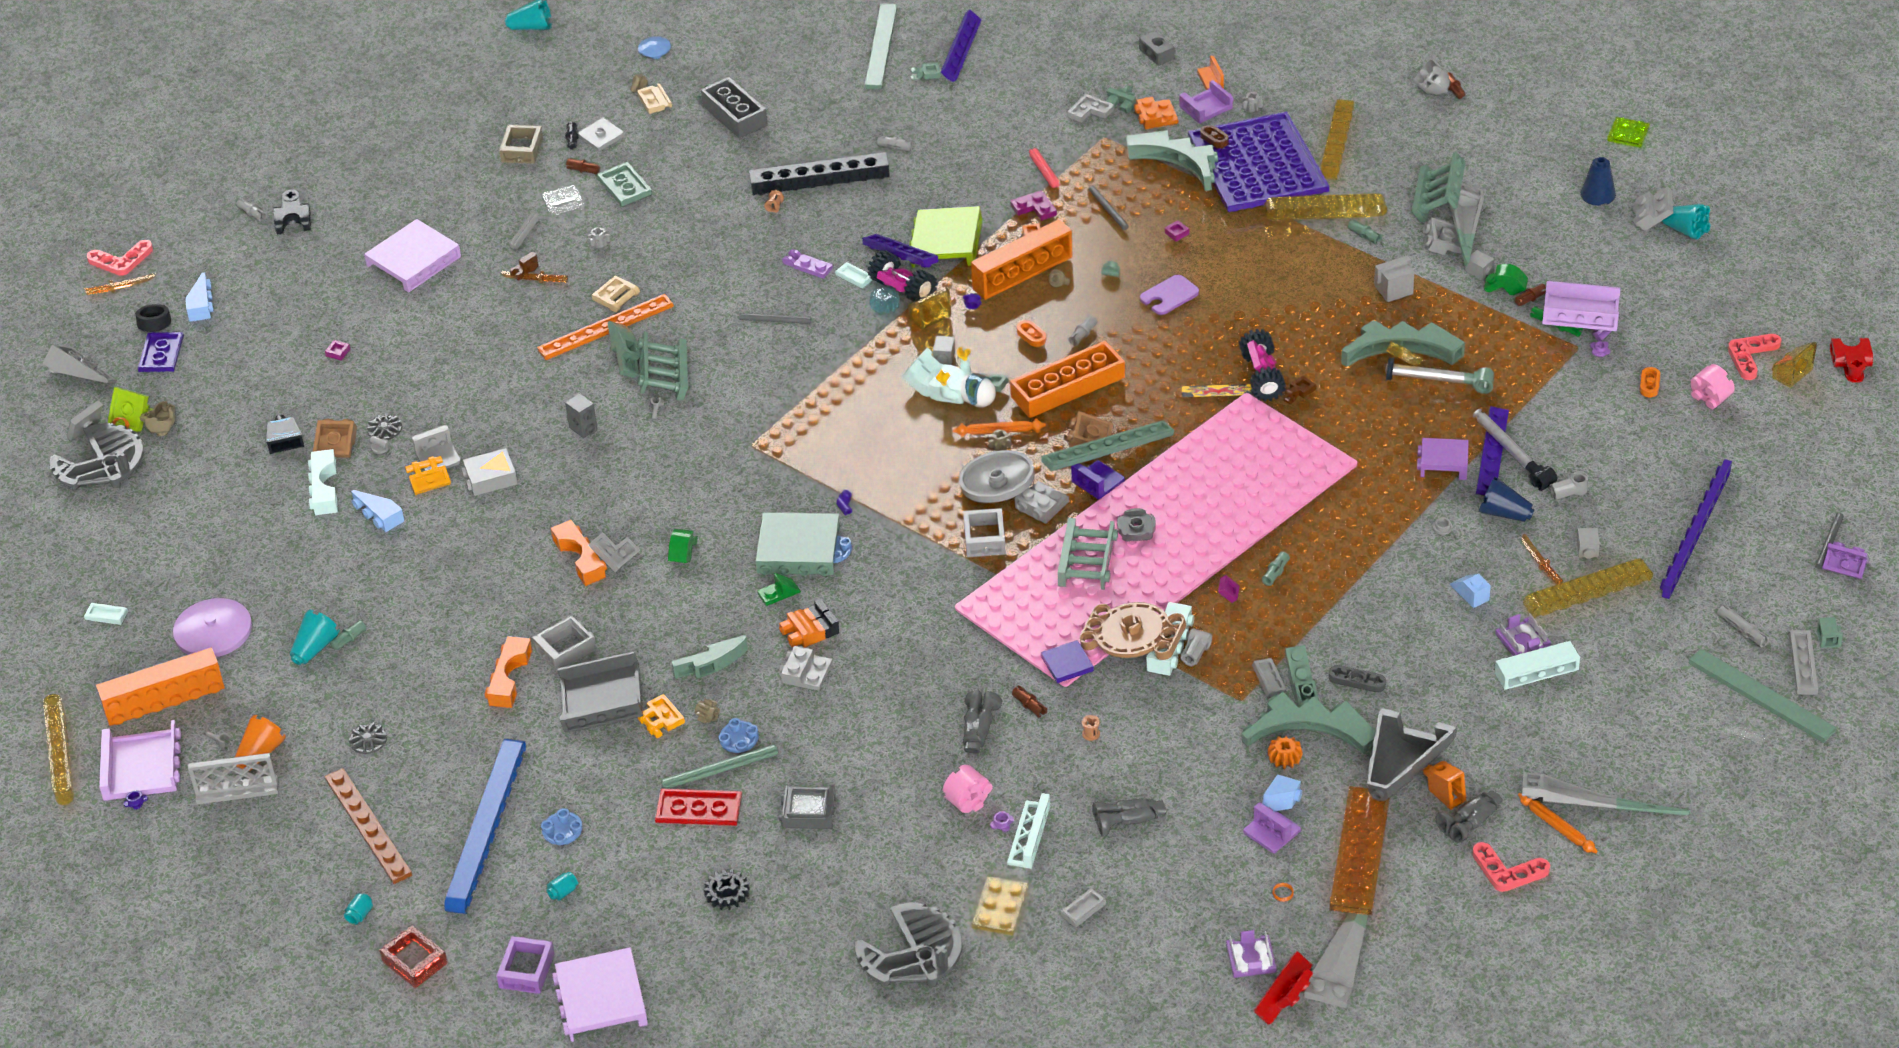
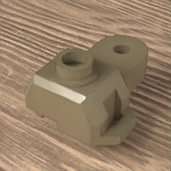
(160, 418)

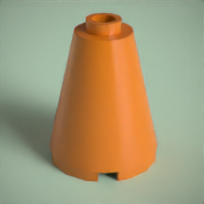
(259, 738)

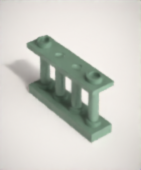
(1427, 183)
(679, 362)
(1070, 545)

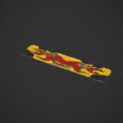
(1216, 390)

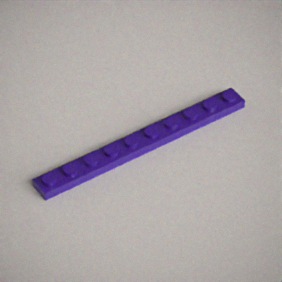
(1692, 534)

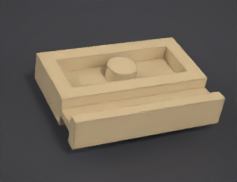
(654, 98)

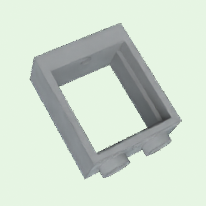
(976, 545)
(570, 625)

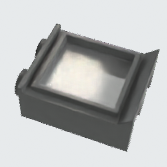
(807, 807)

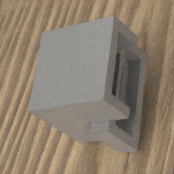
(1394, 278)

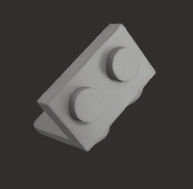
(436, 443)

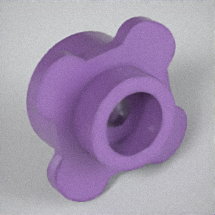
(1600, 348)
(998, 818)

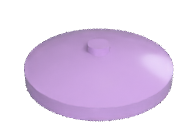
(212, 624)

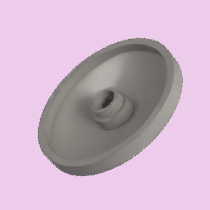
(996, 476)

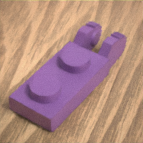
(807, 264)

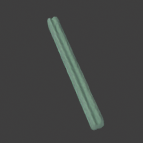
(718, 767)

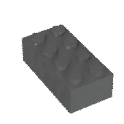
(734, 107)

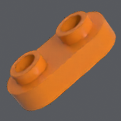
(1031, 333)
(1650, 382)

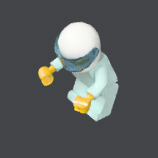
(948, 382)

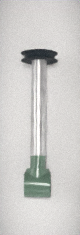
(1481, 380)

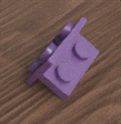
(1845, 560)
(1271, 828)

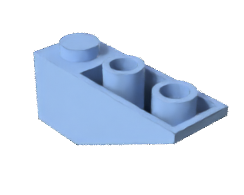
(198, 300)
(385, 511)

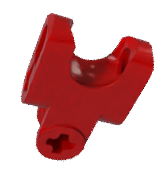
(1852, 358)

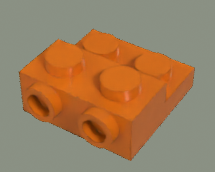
(1155, 114)

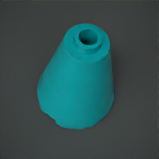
(530, 17)
(312, 637)

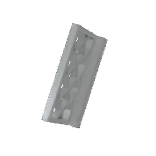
(234, 787)

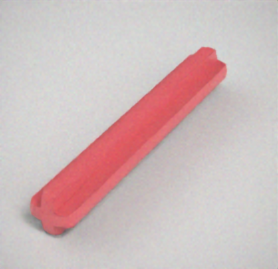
(1044, 168)

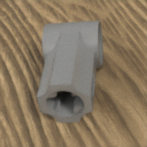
(1575, 485)
(1196, 644)

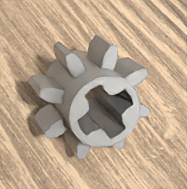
(1252, 102)
(598, 237)

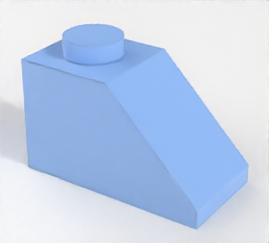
(1473, 589)
(1282, 793)

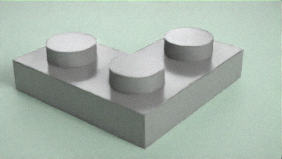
(1090, 105)
(614, 555)

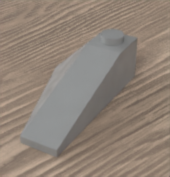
(72, 362)

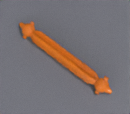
(989, 428)
(1558, 823)

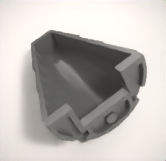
(1402, 753)

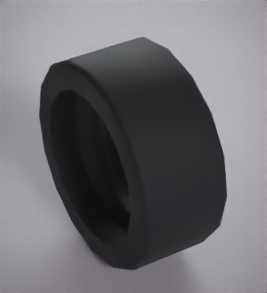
(153, 318)

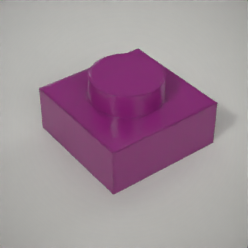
(1176, 230)
(337, 350)
(1228, 589)

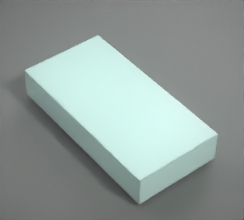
(854, 275)
(106, 613)

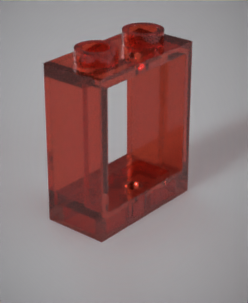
(424, 969)

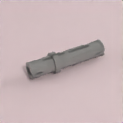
(1749, 630)

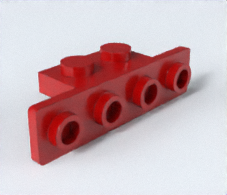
(1285, 988)

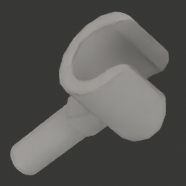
(656, 406)
(222, 736)

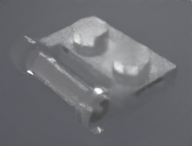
(560, 197)

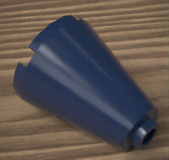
(1599, 183)
(1505, 502)

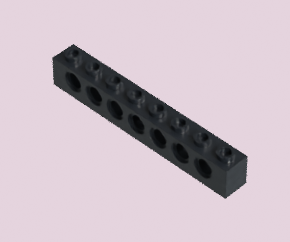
(819, 173)

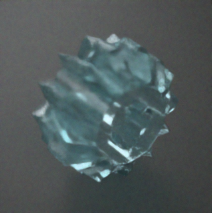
(884, 300)

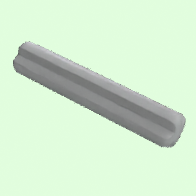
(524, 230)

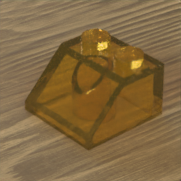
(931, 309)
(1795, 364)

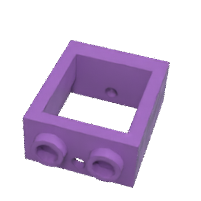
(530, 982)

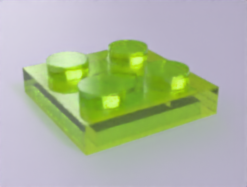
(1628, 132)

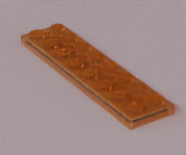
(1359, 853)

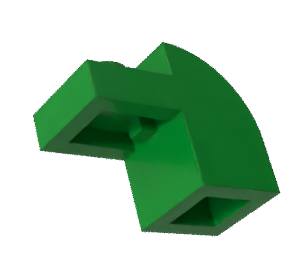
(1508, 277)
(681, 545)

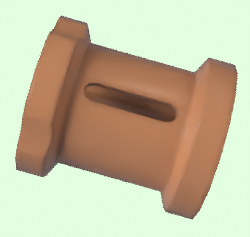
(768, 203)
(1093, 724)

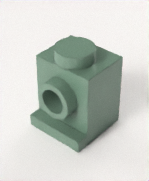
(1829, 633)

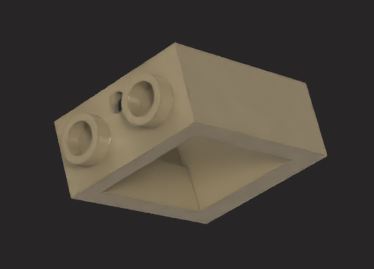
(526, 154)

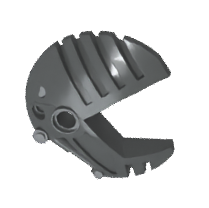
(117, 452)
(933, 950)

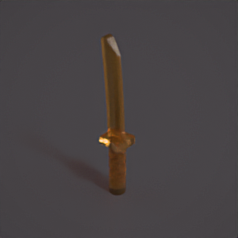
(541, 277)
(112, 286)
(1543, 564)

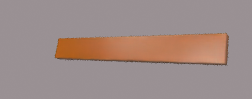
(601, 329)

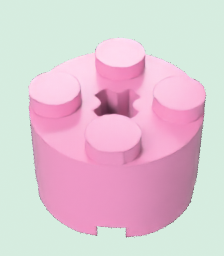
(1712, 386)
(967, 789)

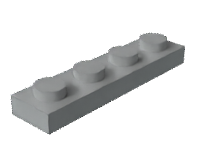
(1803, 662)

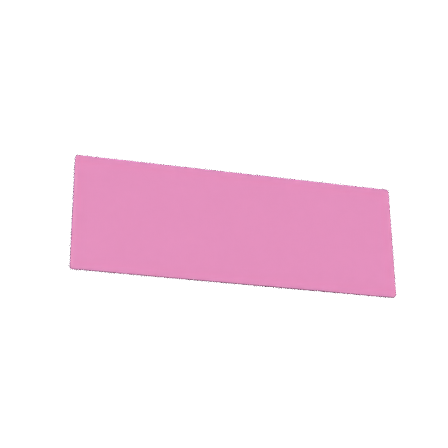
(1209, 503)

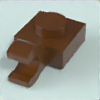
(526, 264)
(1299, 387)

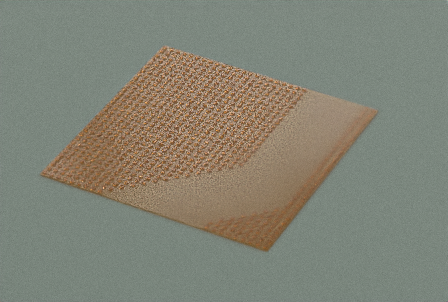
(1308, 290)

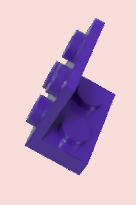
(1096, 479)

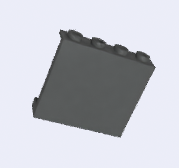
(600, 692)

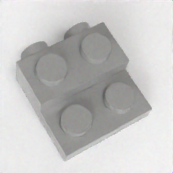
(1653, 208)
(1441, 236)
(1041, 502)
(804, 668)

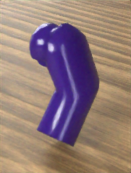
(843, 502)

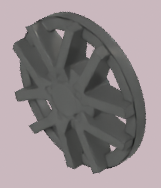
(384, 427)
(367, 738)

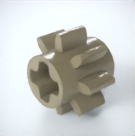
(1000, 440)
(707, 711)

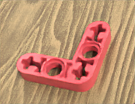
(100, 258)
(1771, 342)
(1503, 873)

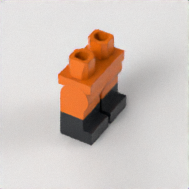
(810, 625)

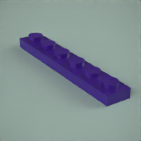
(961, 45)
(901, 250)
(1491, 452)

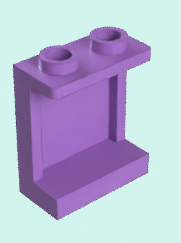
(1206, 104)
(1443, 456)

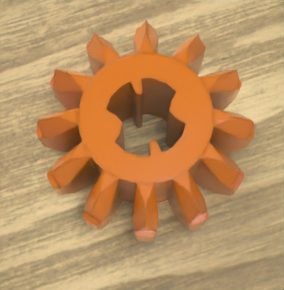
(1285, 752)

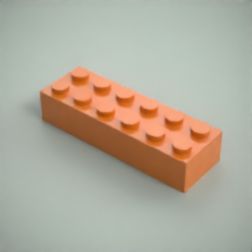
(1021, 259)
(1067, 379)
(160, 686)

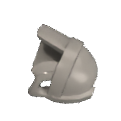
(1433, 78)

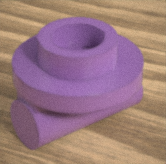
(1600, 334)

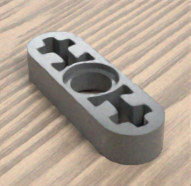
(1351, 672)

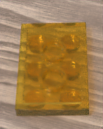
(1000, 906)

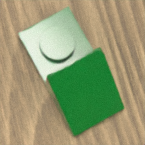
(781, 589)

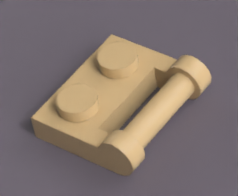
(613, 289)

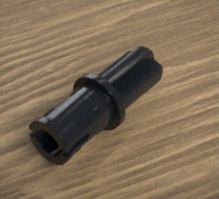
(571, 135)

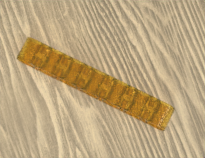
(1337, 138)
(1325, 206)
(1587, 587)
(58, 749)

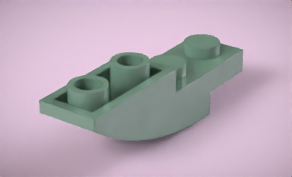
(625, 346)
(716, 658)
(1300, 674)

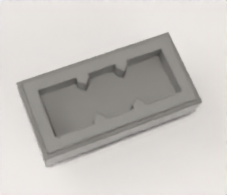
(1269, 677)
(1083, 907)

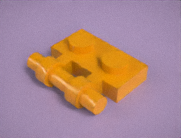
(429, 479)
(664, 712)

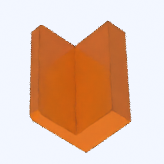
(1211, 73)

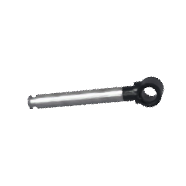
(1539, 475)

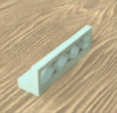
(1034, 835)

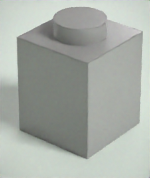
(1480, 265)
(944, 349)
(1588, 542)

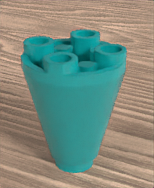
(1690, 220)

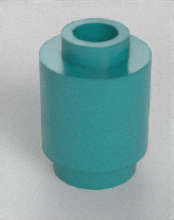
(562, 886)
(358, 908)

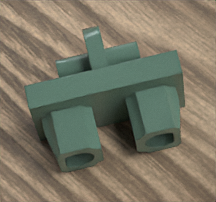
(1122, 95)

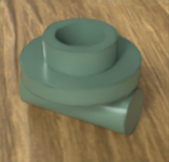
(1111, 269)

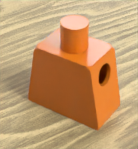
(1445, 780)

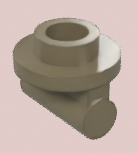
(639, 82)
(1057, 278)

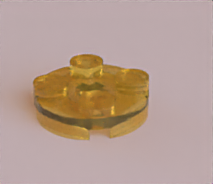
(1404, 354)

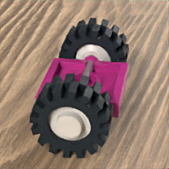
(886, 271)
(1268, 380)

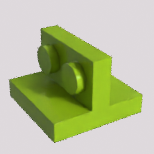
(128, 406)

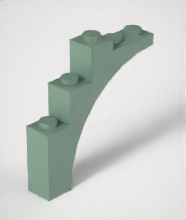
(1179, 151)
(1429, 341)
(1311, 715)

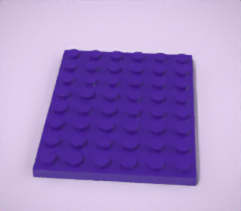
(1263, 162)

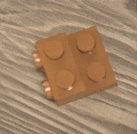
(1087, 428)
(335, 436)

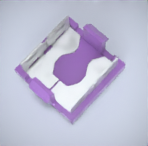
(1522, 636)
(1250, 955)

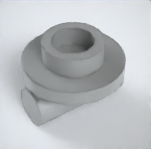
(379, 445)

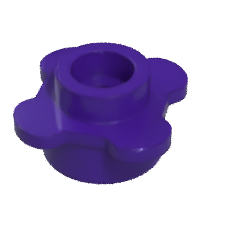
(972, 301)
(135, 799)

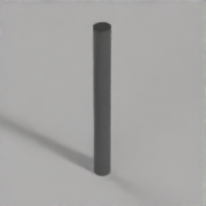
(1108, 207)
(775, 318)
(1830, 539)

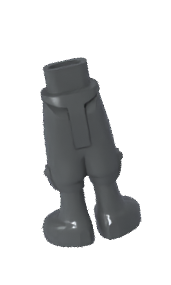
(976, 723)
(1128, 812)
(1472, 813)

